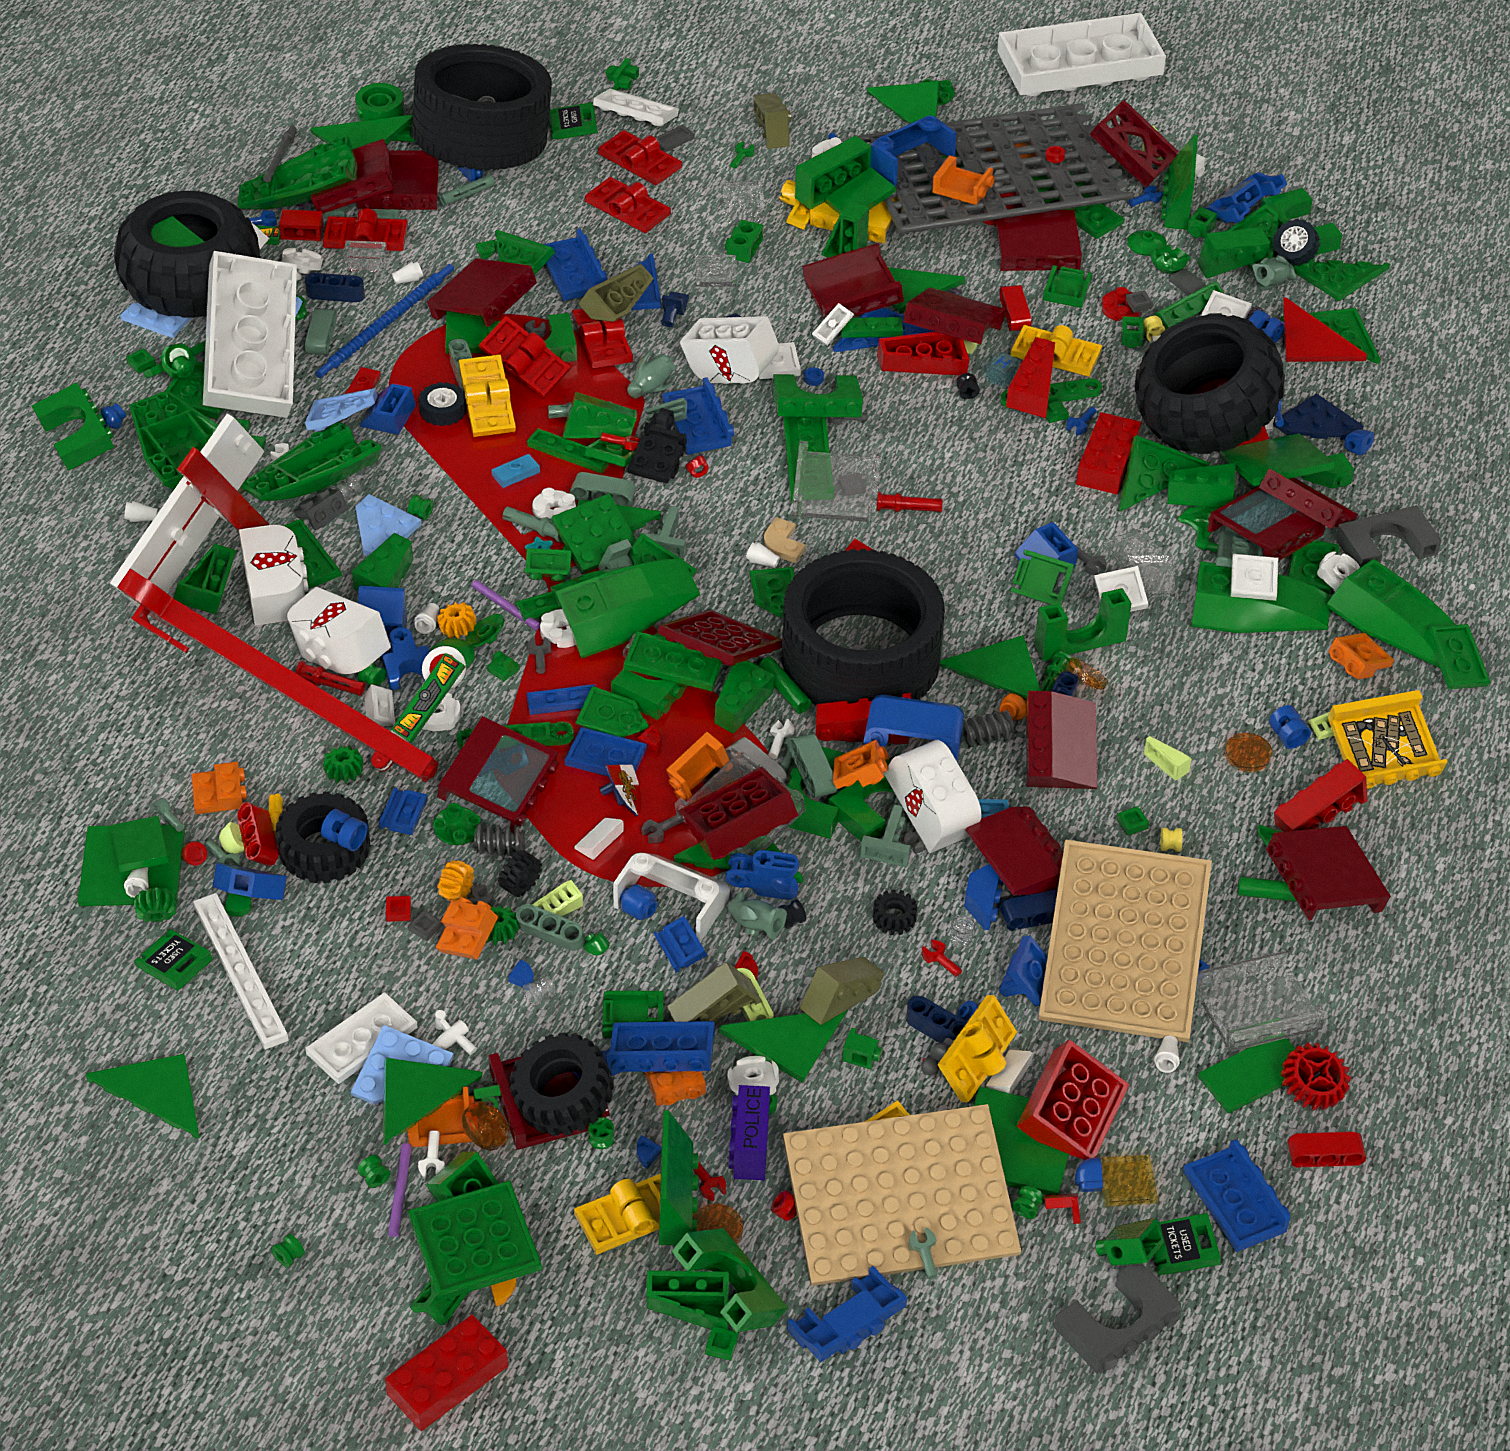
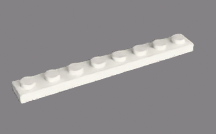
(241, 971)

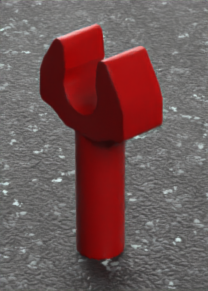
(629, 442)
(939, 957)
(709, 1182)

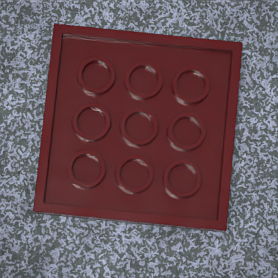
(720, 637)

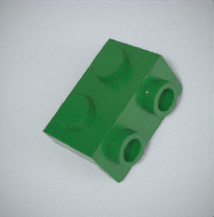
(548, 563)

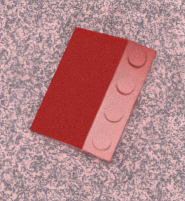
(1073, 1102)

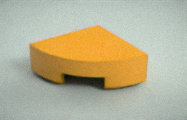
(503, 1291)

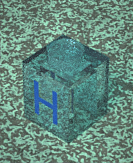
(1002, 369)

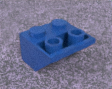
(390, 409)
(1050, 542)
(388, 602)

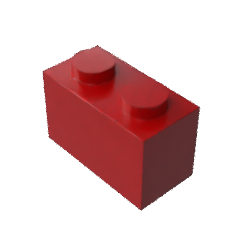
(301, 225)

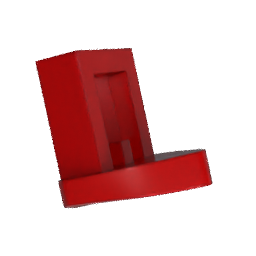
(1064, 1201)

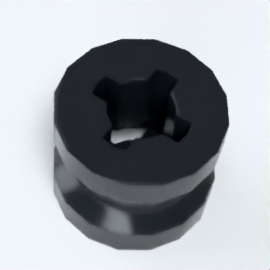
(967, 386)
(795, 913)

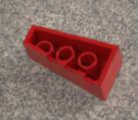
(923, 354)
(1032, 380)
(848, 722)
(1323, 799)

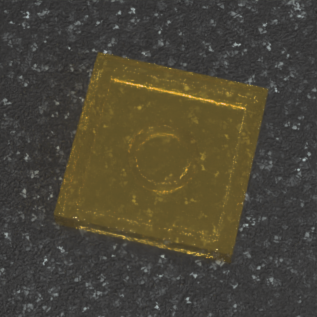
(1128, 1181)

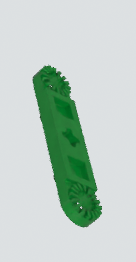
(1068, 391)
(540, 732)

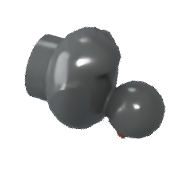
(937, 1051)

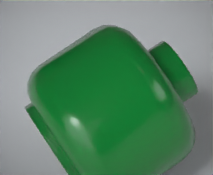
(181, 364)
(596, 943)

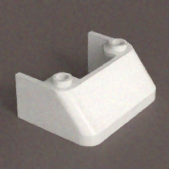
(679, 877)

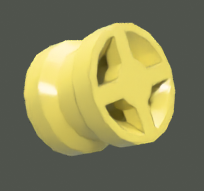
(1153, 326)
(1171, 839)

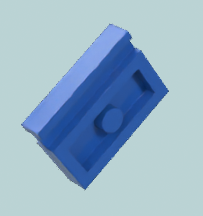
(403, 811)
(680, 944)

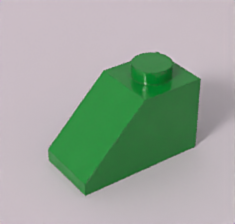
(1338, 477)

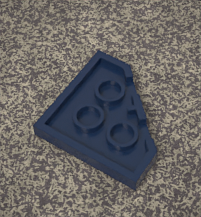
(1318, 419)

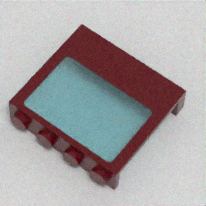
(1267, 523)
(500, 771)

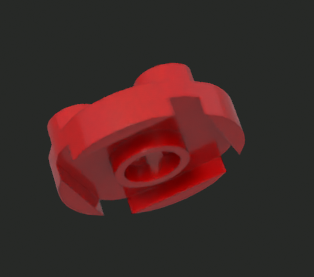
(1112, 300)

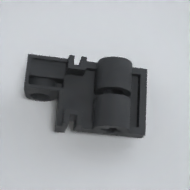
(659, 449)

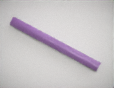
(496, 598)
(400, 1188)

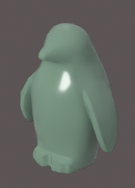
(1273, 272)
(651, 376)
(757, 916)

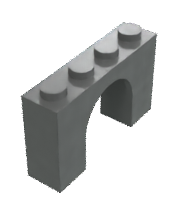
(1406, 524)
(1103, 1345)

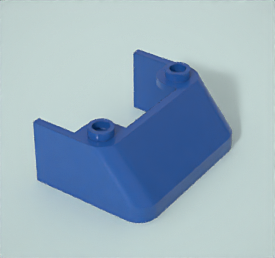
(908, 137)
(915, 719)

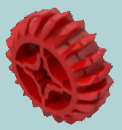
(1329, 1088)

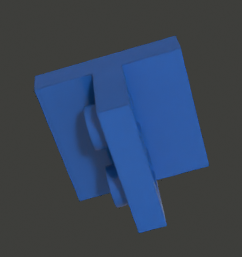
(1026, 971)

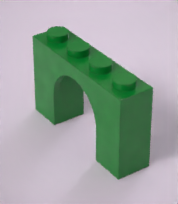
(1298, 204)
(561, 338)
(793, 401)
(90, 439)
(1106, 629)
(651, 696)
(855, 813)
(818, 817)
(756, 1301)

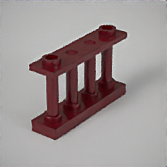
(1307, 500)

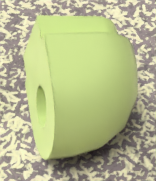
(231, 838)

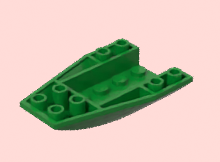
(301, 177)
(168, 432)
(313, 465)
(617, 602)
(1295, 609)
(1389, 609)

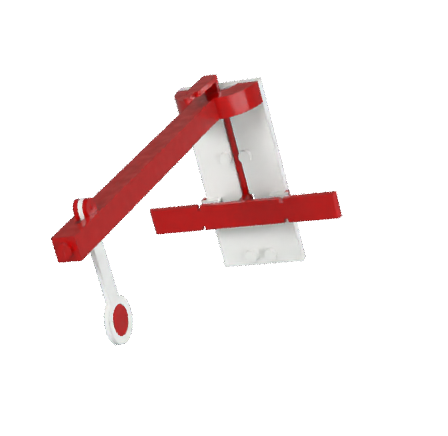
(170, 541)

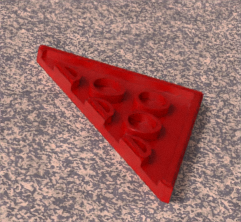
(1312, 340)

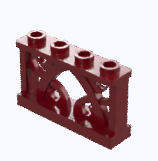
(1130, 159)

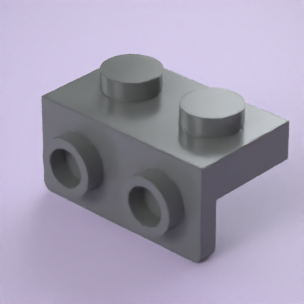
(322, 508)

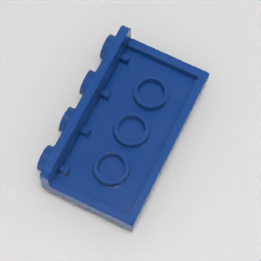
(574, 266)
(706, 421)
(661, 1046)
(1238, 1196)

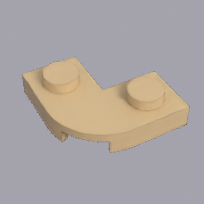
(777, 540)

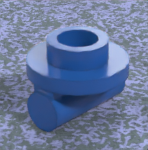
(967, 1010)

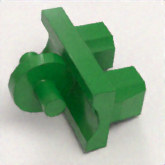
(622, 74)

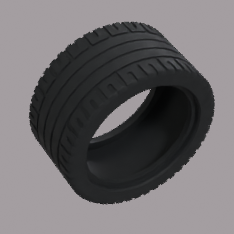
(481, 132)
(870, 586)

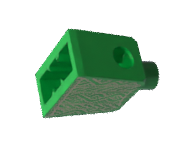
(1131, 1242)

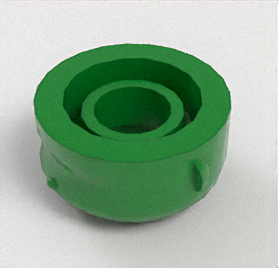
(379, 101)

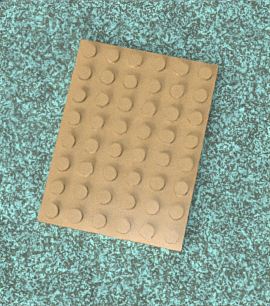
(1126, 940)
(879, 1180)

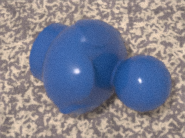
(113, 416)

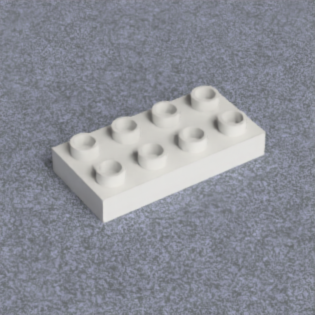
(1081, 54)
(250, 334)

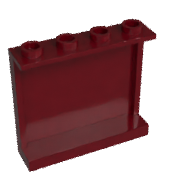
(373, 178)
(414, 183)
(1039, 241)
(854, 280)
(483, 290)
(953, 315)
(1326, 870)
(521, 1131)

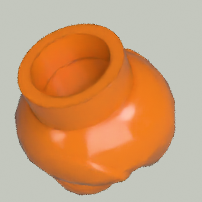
(1015, 705)

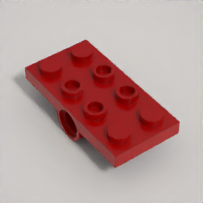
(640, 156)
(628, 204)
(365, 228)
(602, 340)
(525, 356)

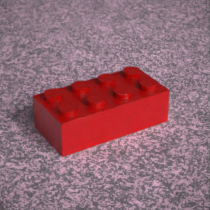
(1107, 453)
(446, 1372)

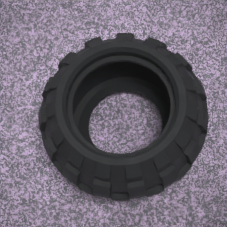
(172, 277)
(1202, 352)

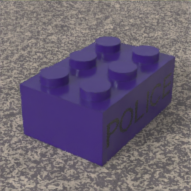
(749, 1132)

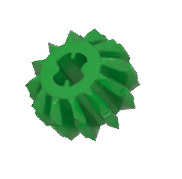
(343, 764)
(155, 905)
(505, 926)

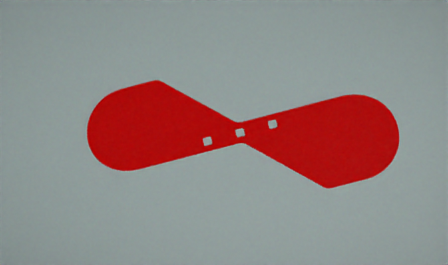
(573, 796)

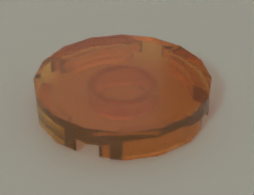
(1087, 673)
(1248, 752)
(485, 1126)
(720, 1216)

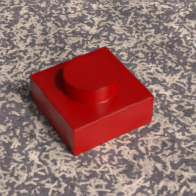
(398, 908)

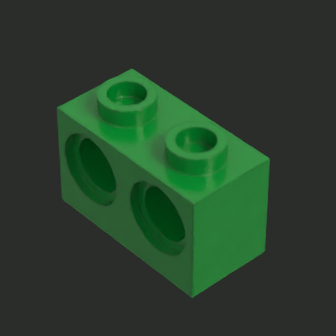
(744, 240)

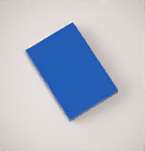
(596, 749)

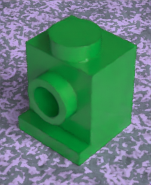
(1198, 227)
(1132, 337)
(861, 1050)

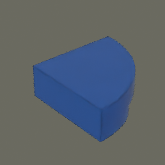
(521, 974)
(647, 1151)

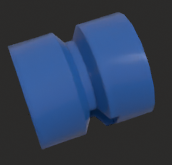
(1271, 326)
(1289, 727)
(344, 830)

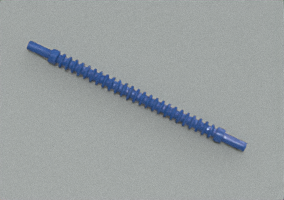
(393, 313)

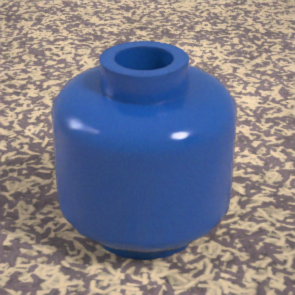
(638, 902)

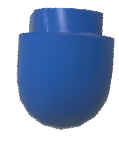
(1359, 441)
(1089, 1175)

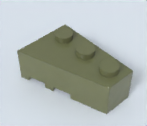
(774, 119)
(840, 987)
(715, 996)

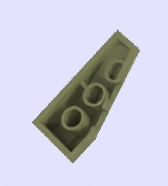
(616, 295)

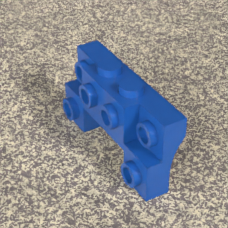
(1238, 200)
(851, 1321)

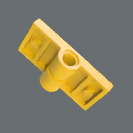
(1069, 352)
(487, 395)
(978, 1049)
(622, 1215)

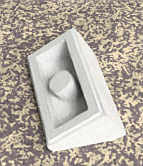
(832, 324)
(380, 705)
(600, 837)
(1015, 1068)

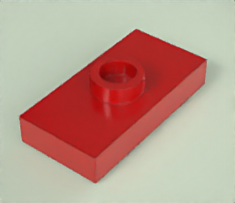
(364, 380)

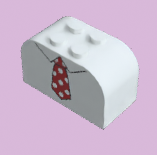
(730, 348)
(272, 571)
(337, 632)
(934, 794)

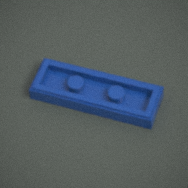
(557, 699)

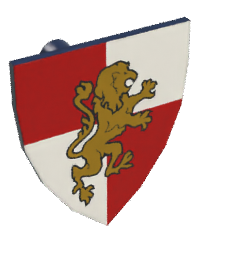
(624, 785)

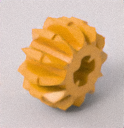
(456, 620)
(455, 880)

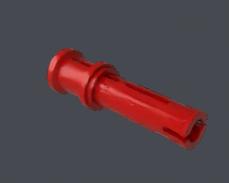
(898, 502)
(320, 673)

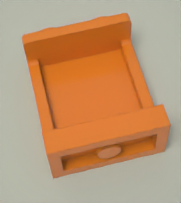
(961, 183)
(696, 764)
(445, 1120)

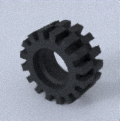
(520, 873)
(894, 901)

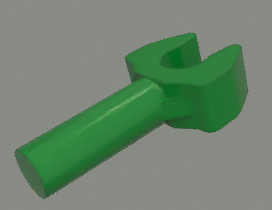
(742, 153)

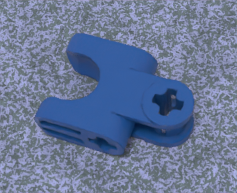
(403, 657)
(766, 873)

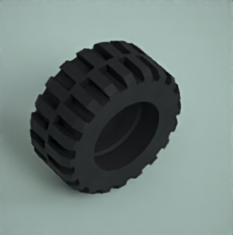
(316, 860)
(576, 1107)

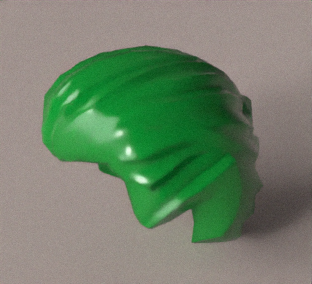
(1169, 260)
(171, 352)

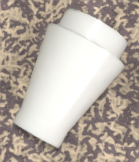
(408, 273)
(139, 512)
(761, 555)
(426, 620)
(136, 882)
(1167, 1056)

